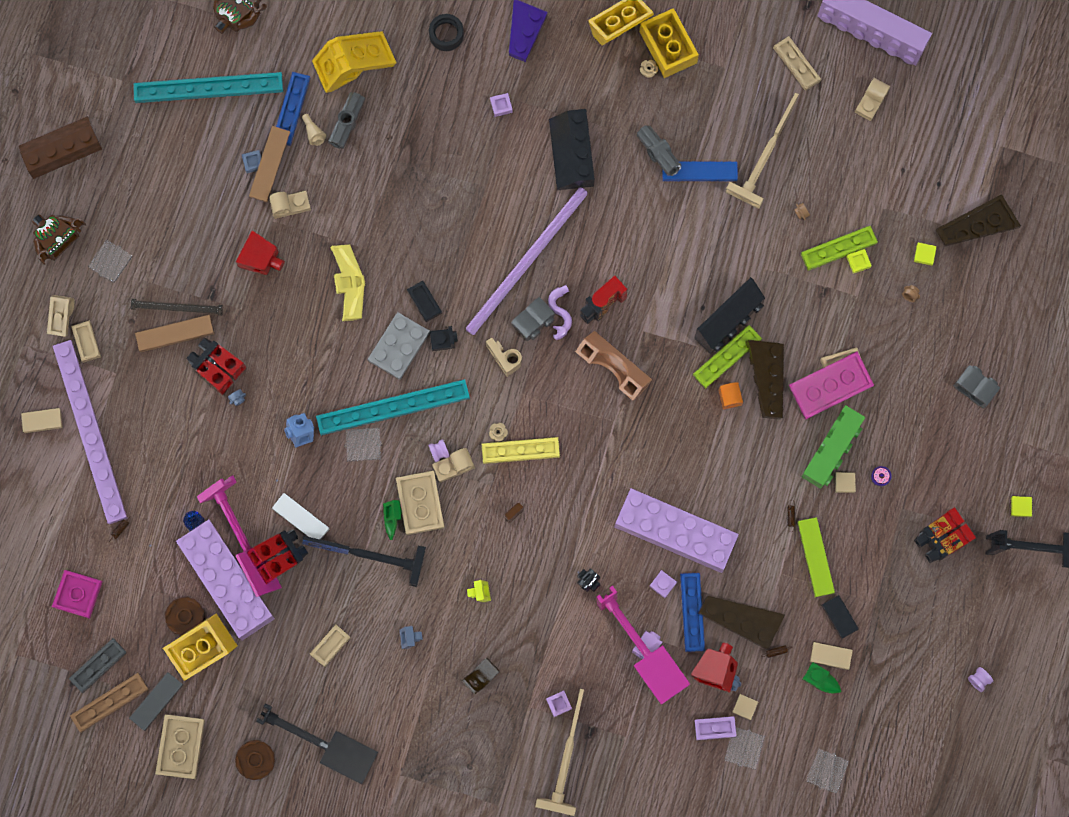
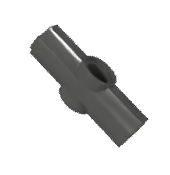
(350, 110)
(659, 150)

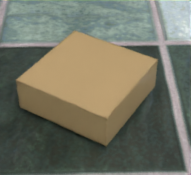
(845, 482)
(745, 707)

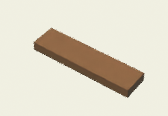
(269, 164)
(174, 333)
(109, 702)

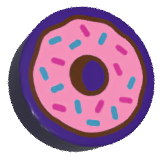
(881, 476)

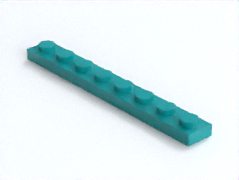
(208, 87)
(392, 407)

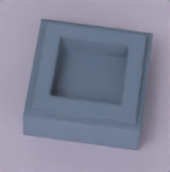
(251, 161)

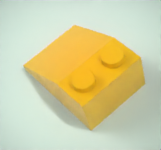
(200, 647)

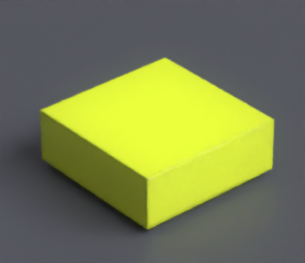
(925, 254)
(859, 261)
(1021, 506)

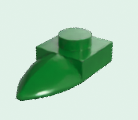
(392, 514)
(821, 679)

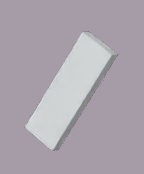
(300, 517)

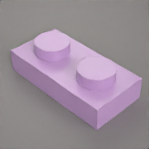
(715, 728)

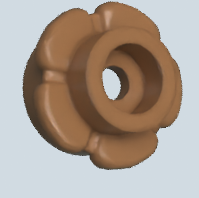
(801, 211)
(911, 293)

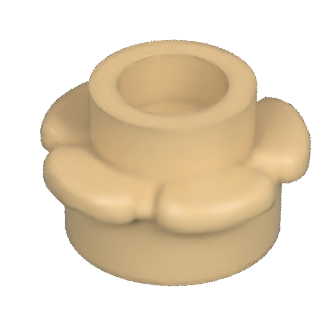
(648, 73)
(503, 432)

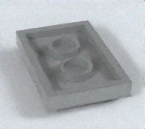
(398, 346)

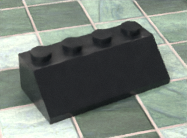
(572, 150)
(730, 316)

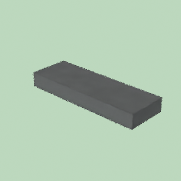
(97, 665)
(156, 701)

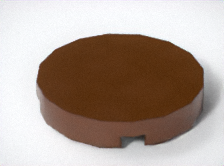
(183, 615)
(255, 760)

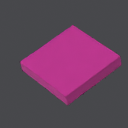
(77, 594)

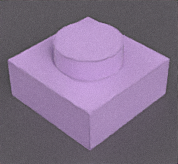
(501, 105)
(663, 584)
(559, 703)

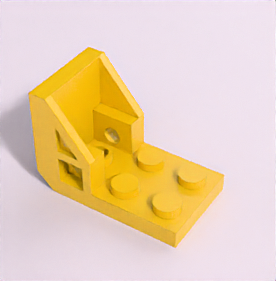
(348, 56)

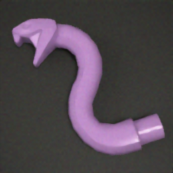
(554, 295)

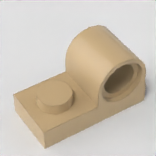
(872, 99)
(287, 205)
(59, 312)
(502, 358)
(456, 464)

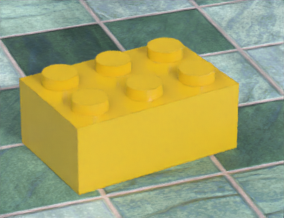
(668, 43)

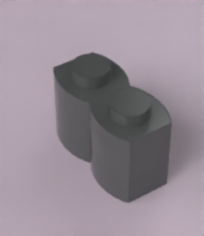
(533, 319)
(977, 386)

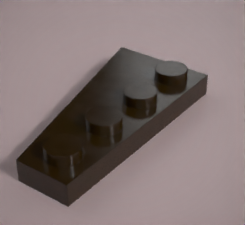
(982, 221)
(768, 369)
(744, 620)

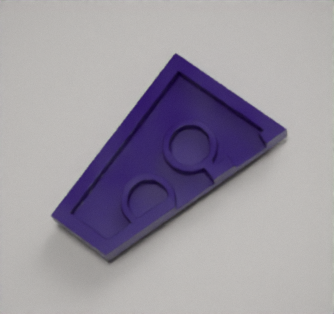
(525, 29)

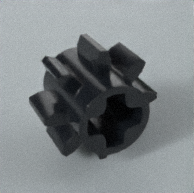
(588, 580)

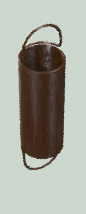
(791, 516)
(119, 529)
(776, 651)

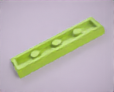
(839, 248)
(725, 357)
(816, 557)

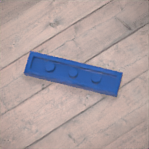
(293, 104)
(704, 172)
(691, 605)

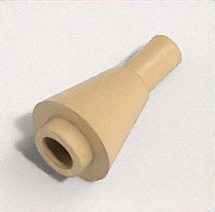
(315, 134)

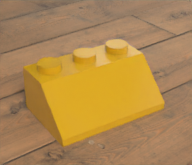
(618, 19)

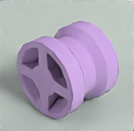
(439, 450)
(980, 679)

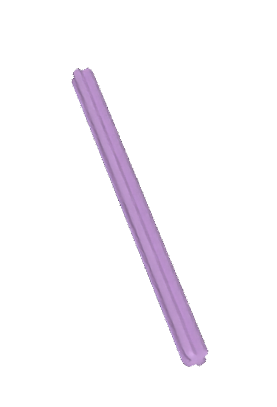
(526, 261)

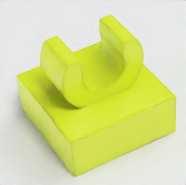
(480, 592)

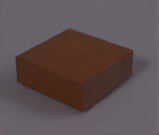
(514, 512)

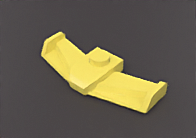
(349, 282)

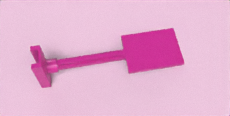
(217, 492)
(657, 667)

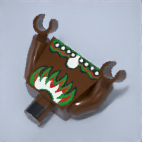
(236, 14)
(54, 235)

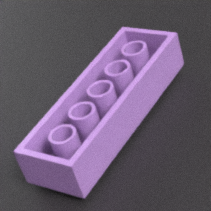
(877, 27)
(676, 530)
(225, 580)

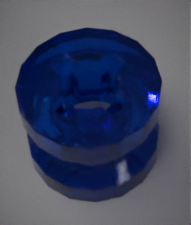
(194, 523)

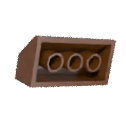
(59, 147)

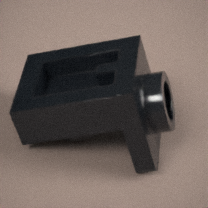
(443, 339)

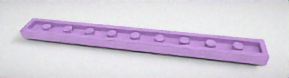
(90, 432)

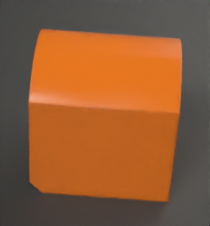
(730, 395)

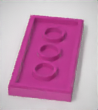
(831, 385)

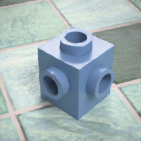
(299, 430)

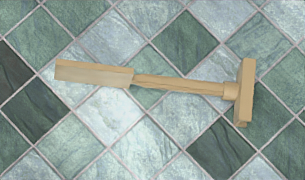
(745, 193)
(556, 803)

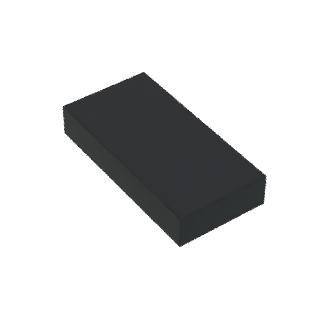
(424, 301)
(840, 617)

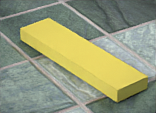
(520, 450)

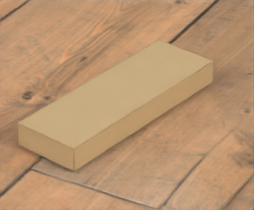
(797, 63)

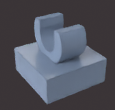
(409, 637)

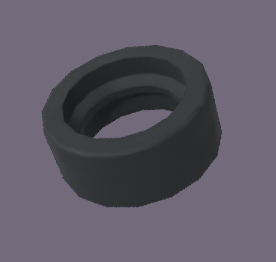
(443, 19)

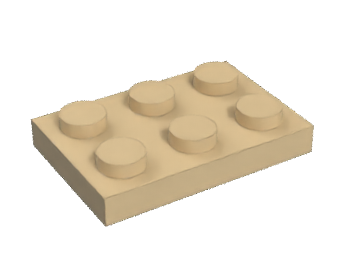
(420, 503)
(180, 746)

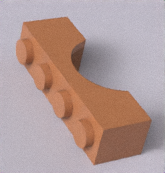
(599, 351)

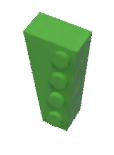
(833, 447)

